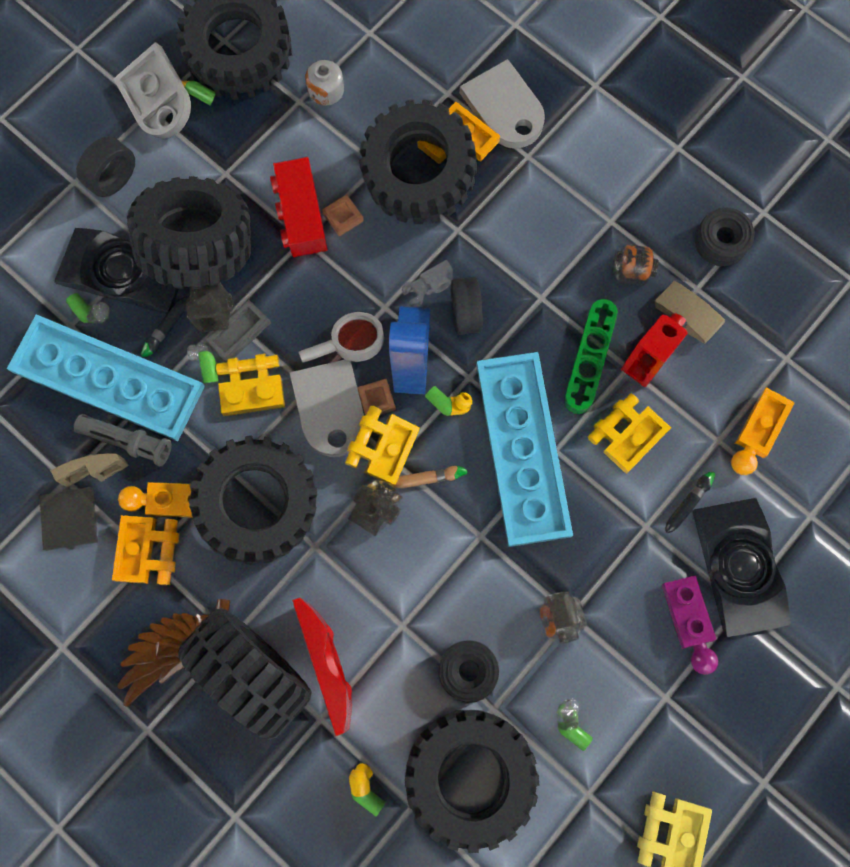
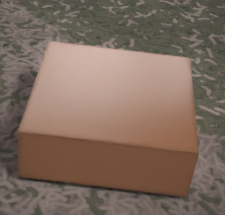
(342, 215)
(377, 395)

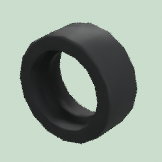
(94, 160)

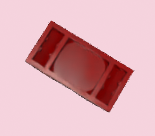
(327, 665)

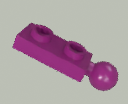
(692, 622)

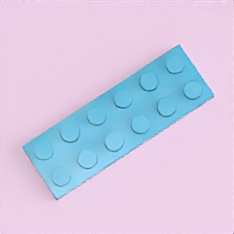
(106, 377)
(523, 450)

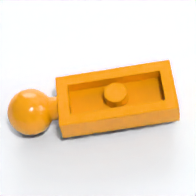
(760, 430)
(160, 499)

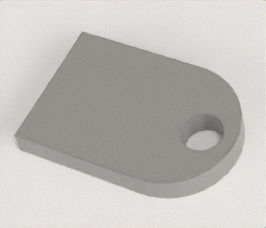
(153, 92)
(504, 103)
(327, 405)

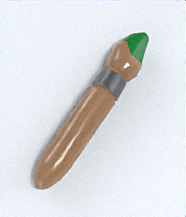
(417, 479)

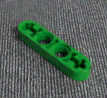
(592, 356)

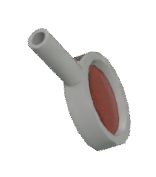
(354, 338)

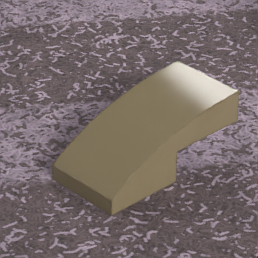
(700, 316)
(98, 466)

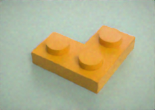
(483, 136)

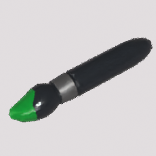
(164, 327)
(688, 504)

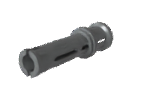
(136, 442)

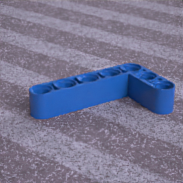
(409, 350)

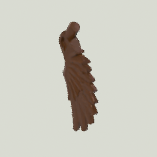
(158, 654)

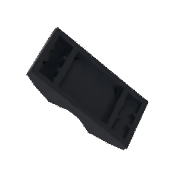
(107, 268)
(742, 567)

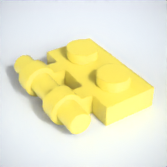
(685, 835)

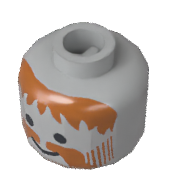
(324, 82)

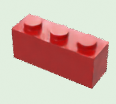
(298, 207)

